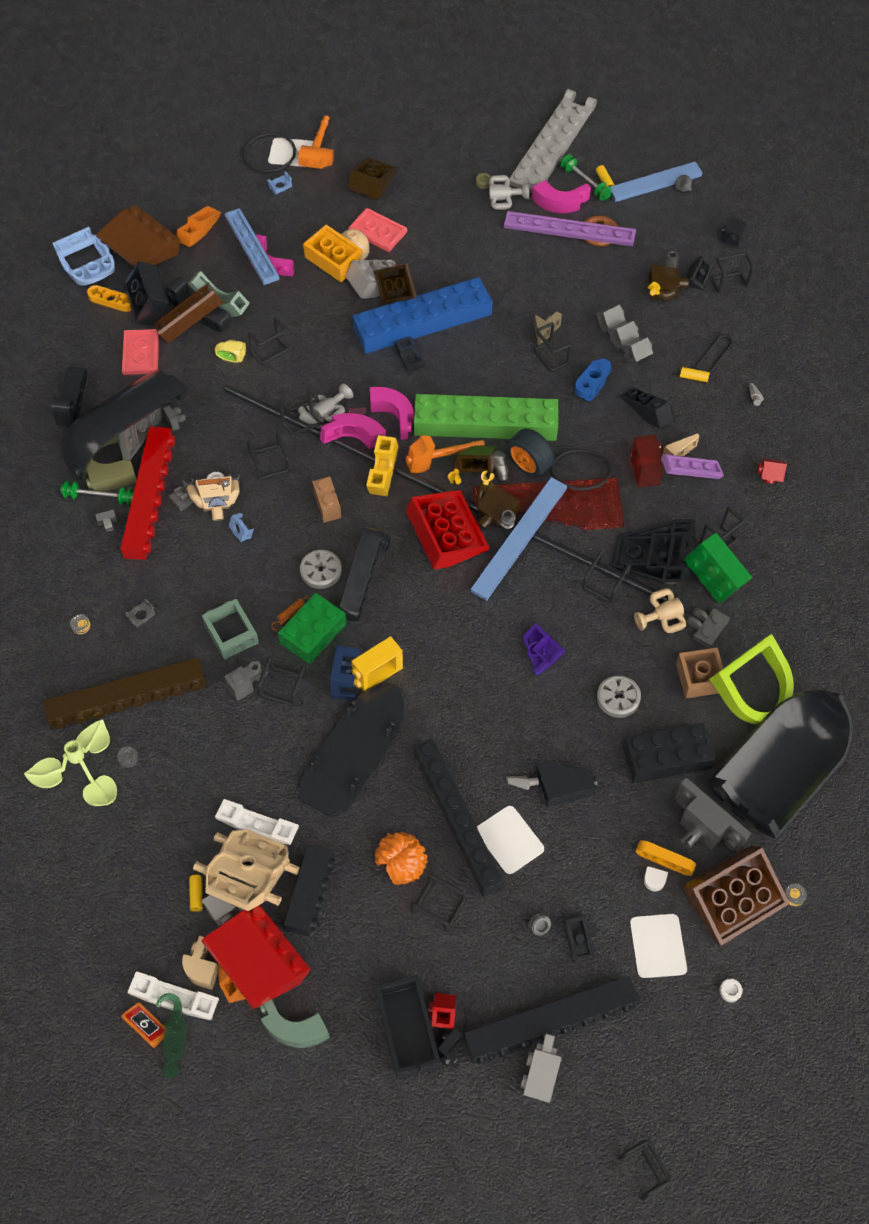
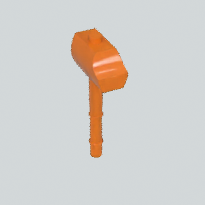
(313, 155)
(423, 452)

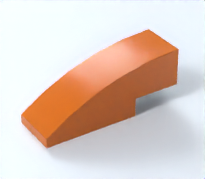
(197, 226)

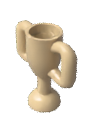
(666, 611)

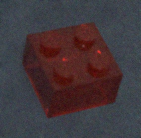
(647, 460)

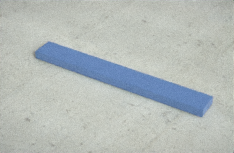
(518, 539)

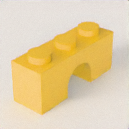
(385, 457)

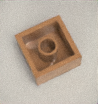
(696, 669)

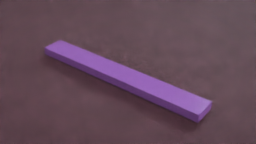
(570, 228)

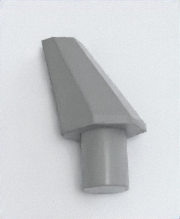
(755, 394)
(307, 417)
(522, 781)

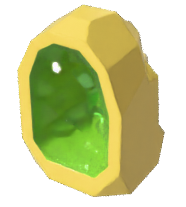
(231, 350)

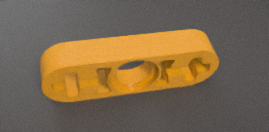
(104, 293)
(665, 858)

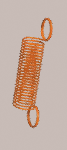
(287, 612)

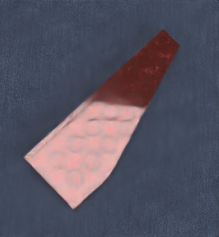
(589, 508)

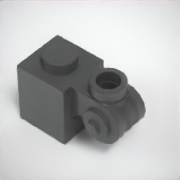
(241, 679)

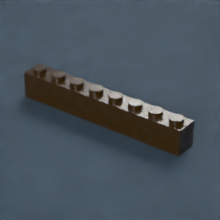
(124, 693)

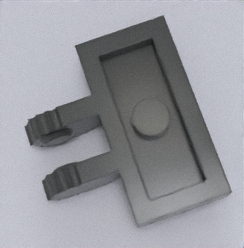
(710, 629)

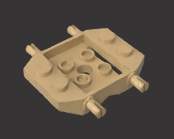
(268, 861)

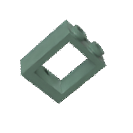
(237, 643)

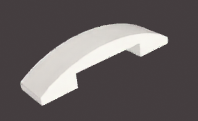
(240, 818)
(193, 1003)

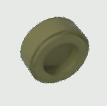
(482, 180)

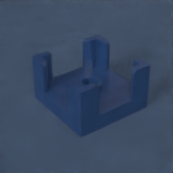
(341, 673)

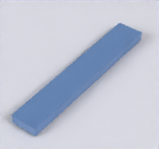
(654, 181)
(251, 246)

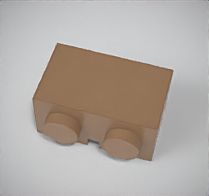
(326, 499)

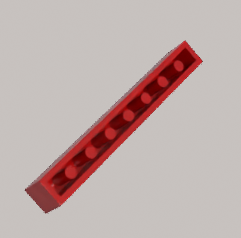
(147, 493)

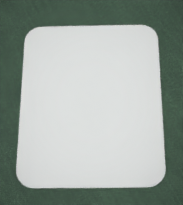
(282, 151)
(510, 839)
(658, 946)

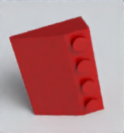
(446, 528)
(256, 956)

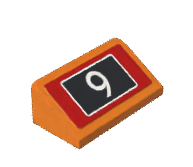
(145, 1024)

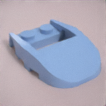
(93, 270)

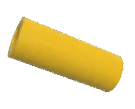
(604, 176)
(694, 374)
(195, 889)

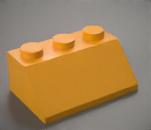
(331, 252)

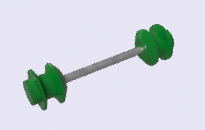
(601, 190)
(73, 490)

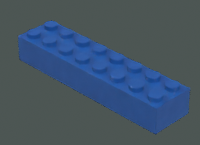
(422, 315)

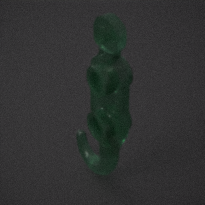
(174, 1035)

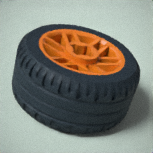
(530, 452)

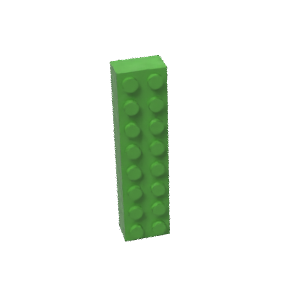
(484, 416)

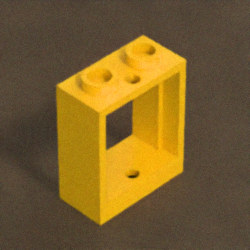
(377, 664)

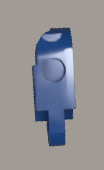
(593, 379)

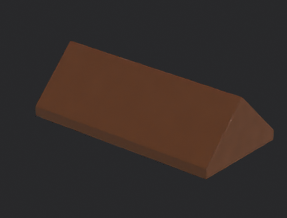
(188, 313)

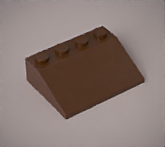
(139, 237)
(736, 894)

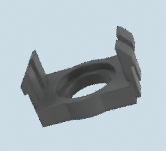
(145, 606)

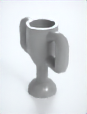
(501, 192)
(326, 406)

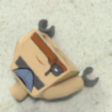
(214, 494)

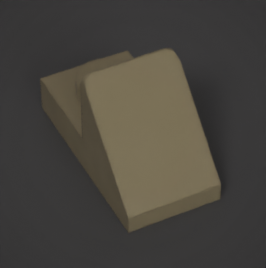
(539, 322)

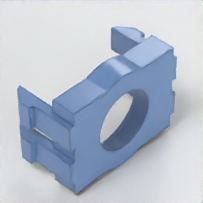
(286, 179)
(244, 532)

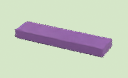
(692, 466)

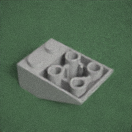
(362, 276)

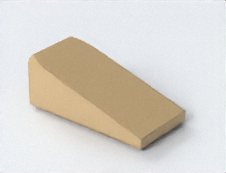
(681, 447)

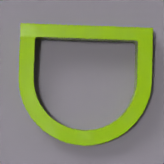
(729, 693)

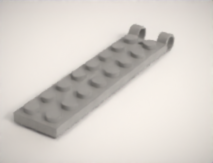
(552, 141)

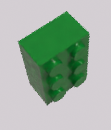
(717, 568)
(312, 628)

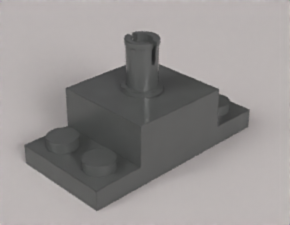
(134, 436)
(707, 820)

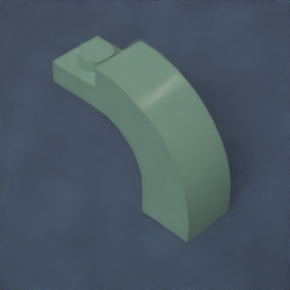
(233, 302)
(293, 1034)

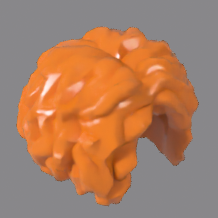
(403, 857)

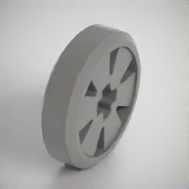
(320, 579)
(615, 686)

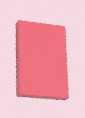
(379, 229)
(140, 351)

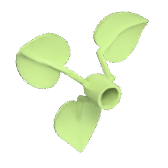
(48, 771)

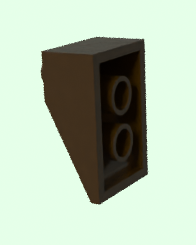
(371, 178)
(395, 283)

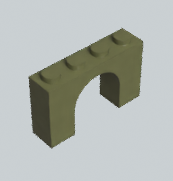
(110, 476)

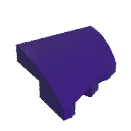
(541, 648)

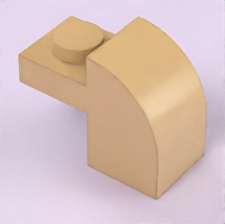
(200, 971)

